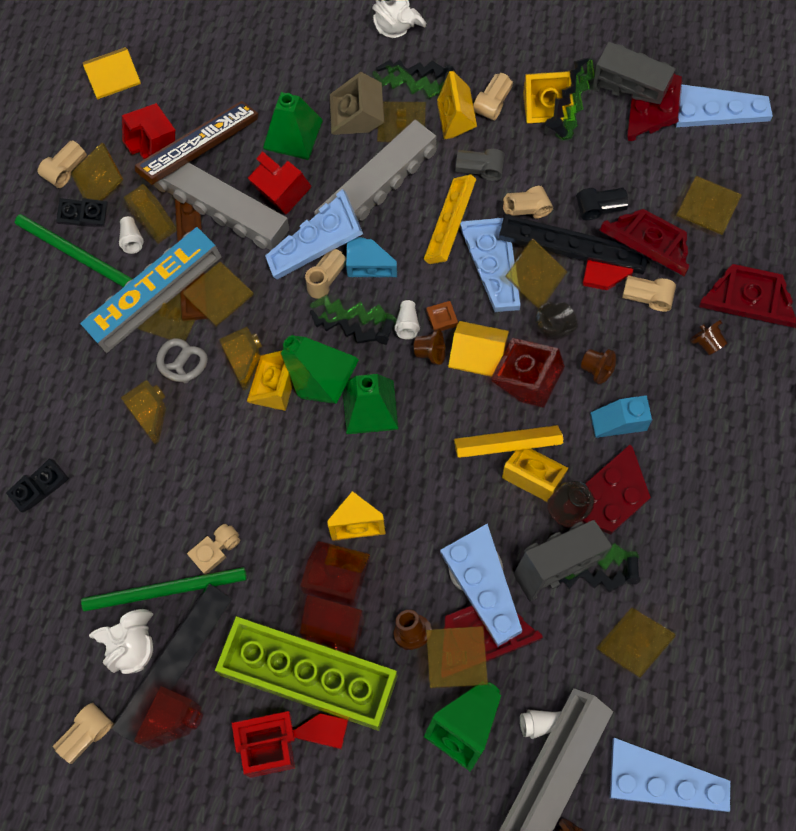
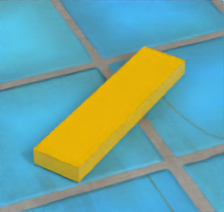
(450, 219)
(508, 441)

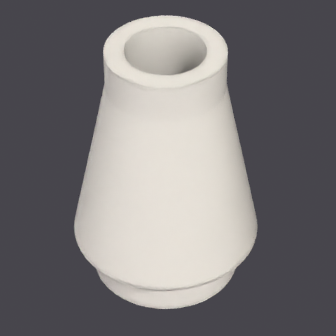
(130, 237)
(407, 321)
(537, 723)

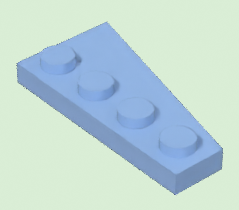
(715, 107)
(323, 233)
(493, 261)
(481, 577)
(660, 780)

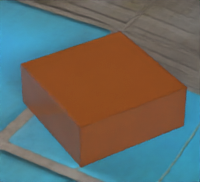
(442, 316)

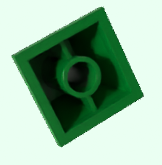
(293, 127)
(317, 369)
(370, 404)
(465, 725)

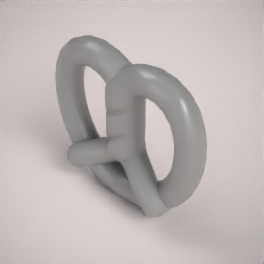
(179, 362)

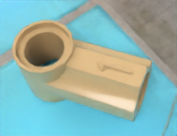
(491, 101)
(59, 168)
(530, 202)
(324, 272)
(656, 293)
(89, 727)

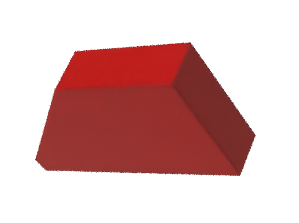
(604, 275)
(323, 730)

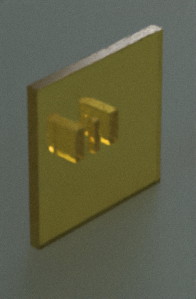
(399, 116)
(97, 174)
(709, 205)
(536, 273)
(218, 293)
(168, 321)
(636, 642)
(456, 657)

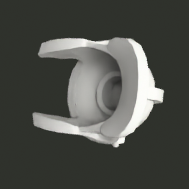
(395, 17)
(127, 643)

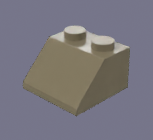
(357, 106)

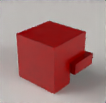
(147, 131)
(280, 185)
(265, 744)

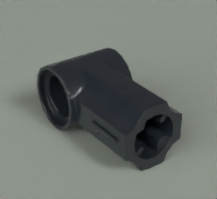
(595, 203)

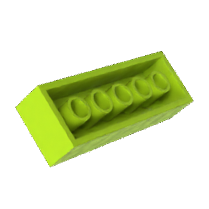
(307, 673)

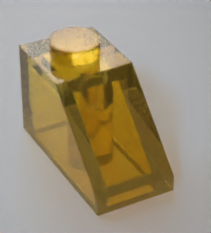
(150, 213)
(242, 354)
(147, 408)

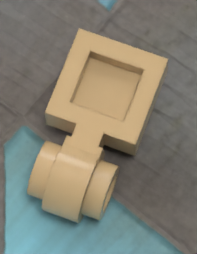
(208, 553)

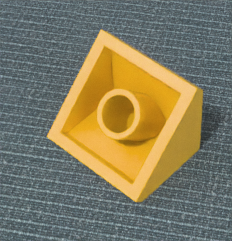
(111, 73)
(541, 92)
(455, 107)
(477, 348)
(271, 382)
(534, 473)
(355, 519)

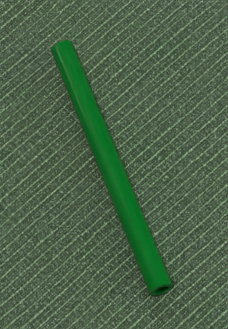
(72, 250)
(163, 589)

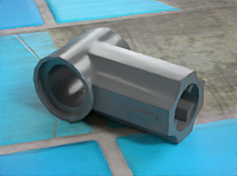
(486, 164)

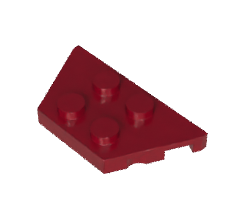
(652, 116)
(651, 237)
(752, 295)
(617, 491)
(469, 618)

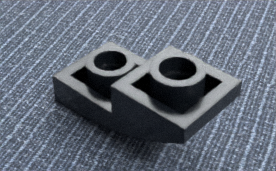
(81, 213)
(35, 488)

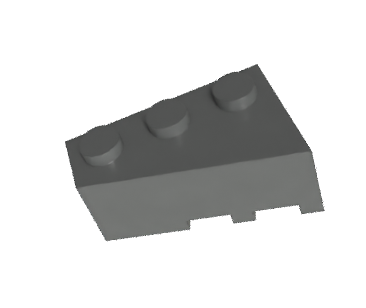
(632, 74)
(561, 557)

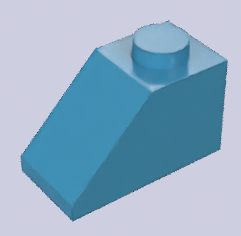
(368, 259)
(622, 417)

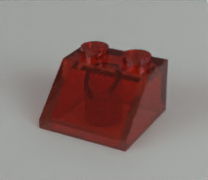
(529, 371)
(335, 573)
(332, 624)
(168, 719)

